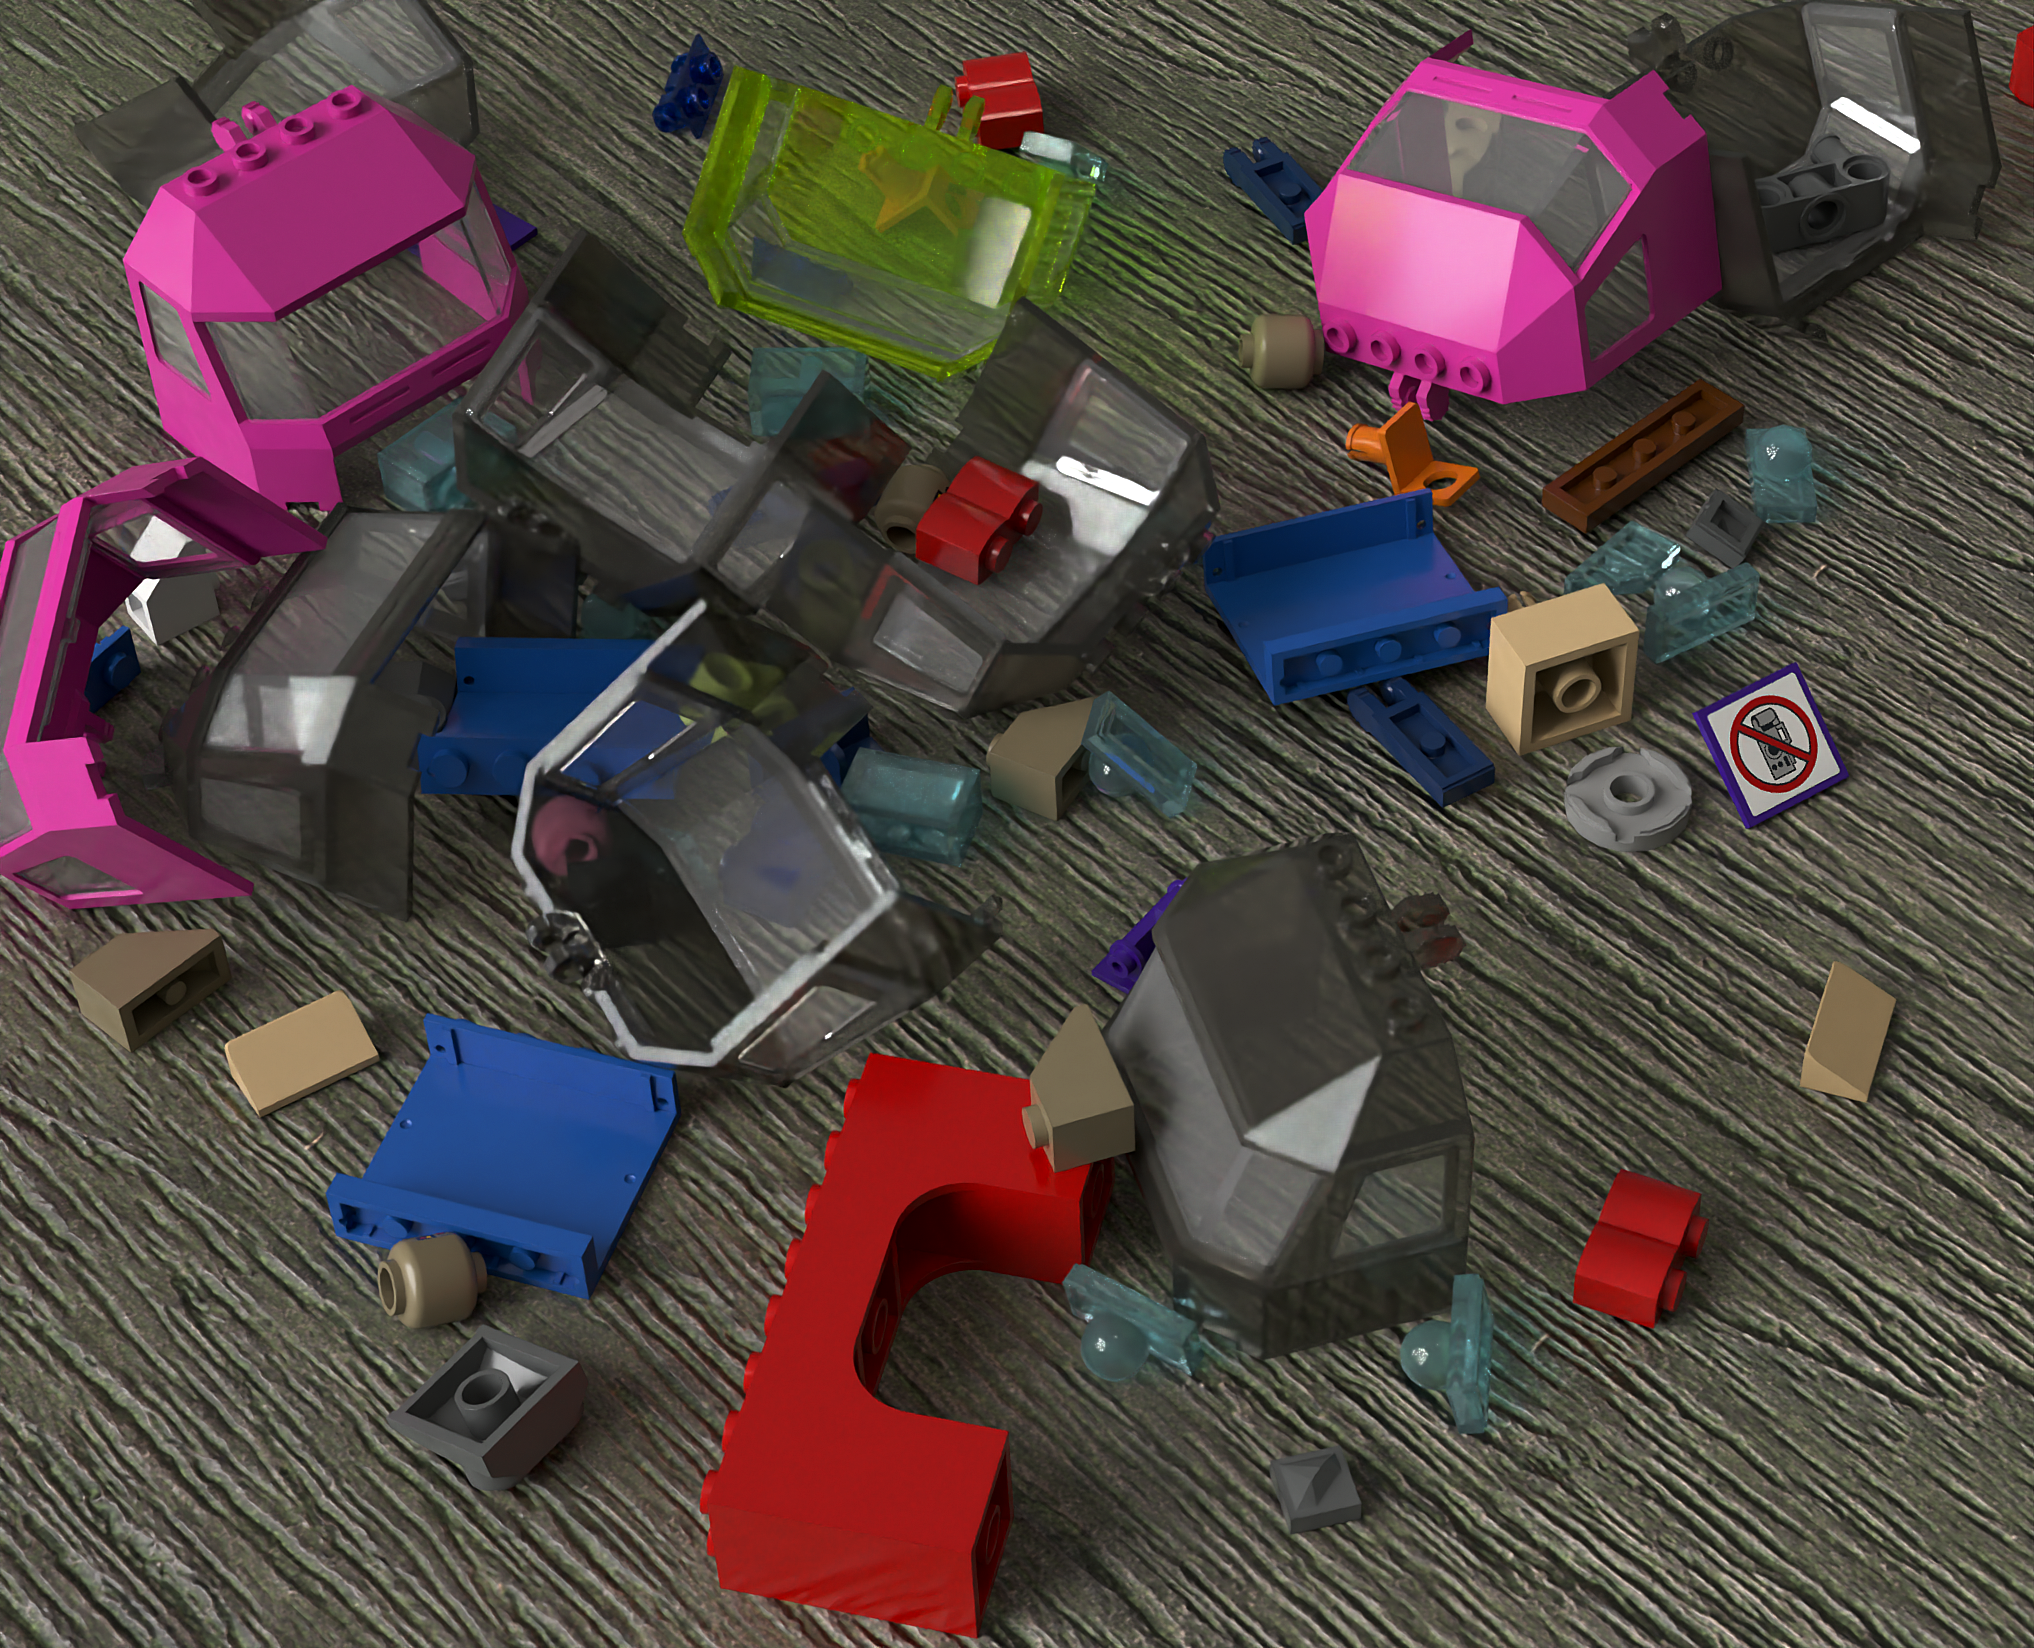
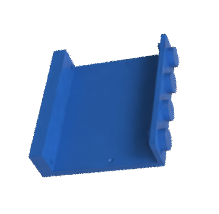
(1347, 598)
(513, 704)
(517, 1152)

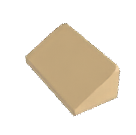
(1847, 1035)
(300, 1053)

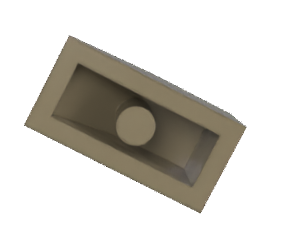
(1042, 758)
(148, 981)
(1079, 1098)

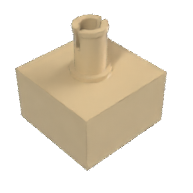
(1561, 667)

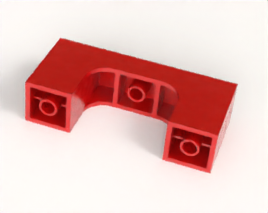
(819, 1479)

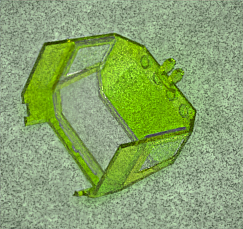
(877, 224)

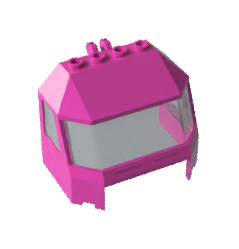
(1511, 234)
(317, 288)
(55, 593)

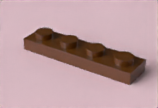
(1642, 455)

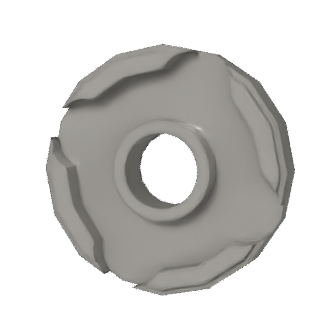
(1621, 824)

